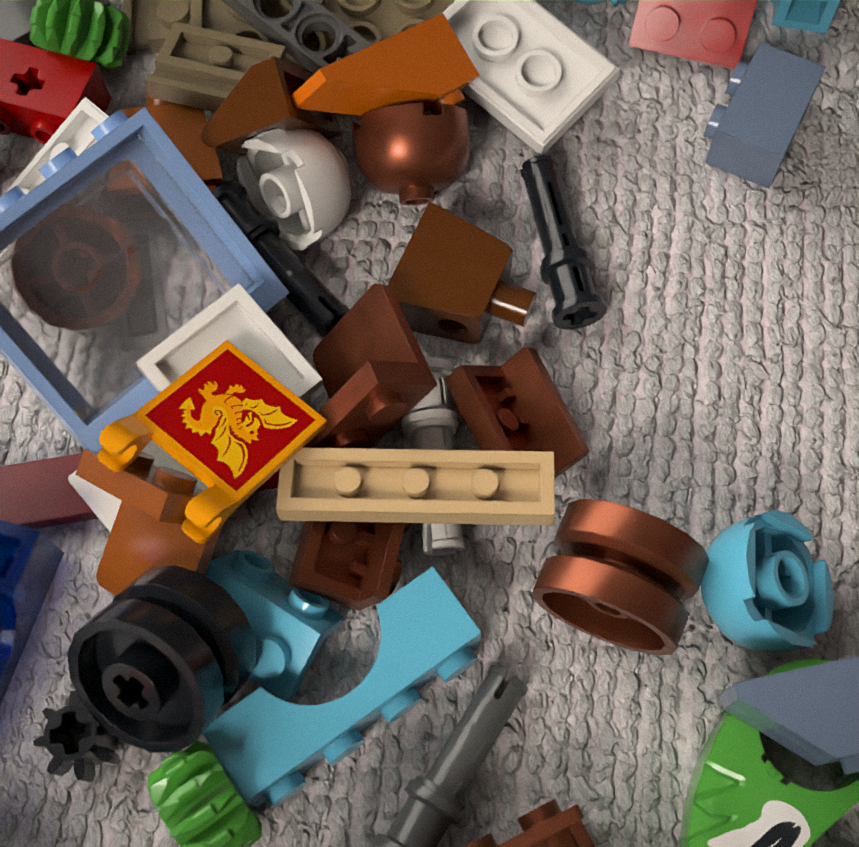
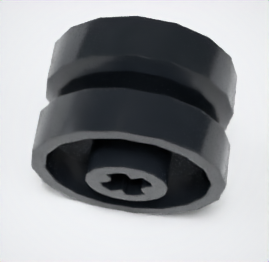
(162, 658)

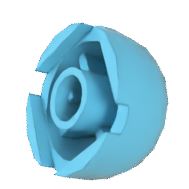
(766, 586)

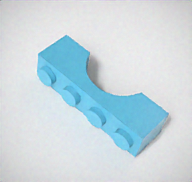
(274, 741)

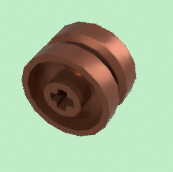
(621, 576)

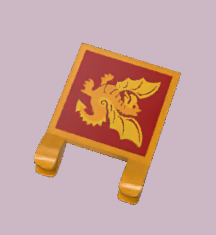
(224, 426)

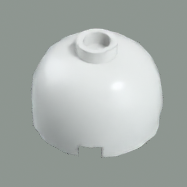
(297, 182)

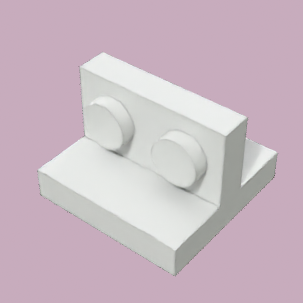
(244, 325)

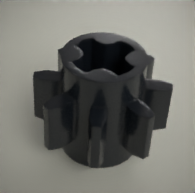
(59, 738)

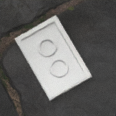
(530, 67)

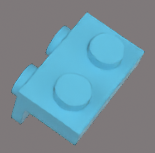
(283, 618)

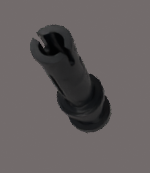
(262, 231)
(565, 263)

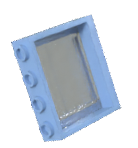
(110, 267)

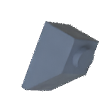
(805, 710)

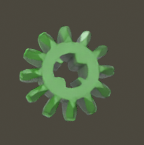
(81, 30)
(202, 801)

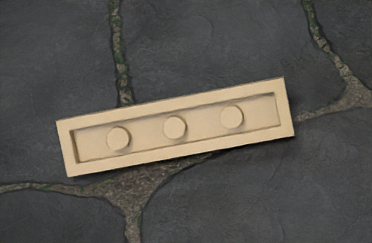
(418, 486)

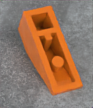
(410, 67)

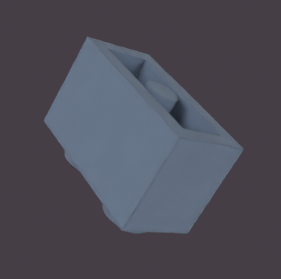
(762, 115)

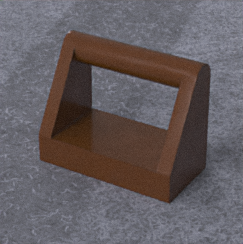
(263, 104)

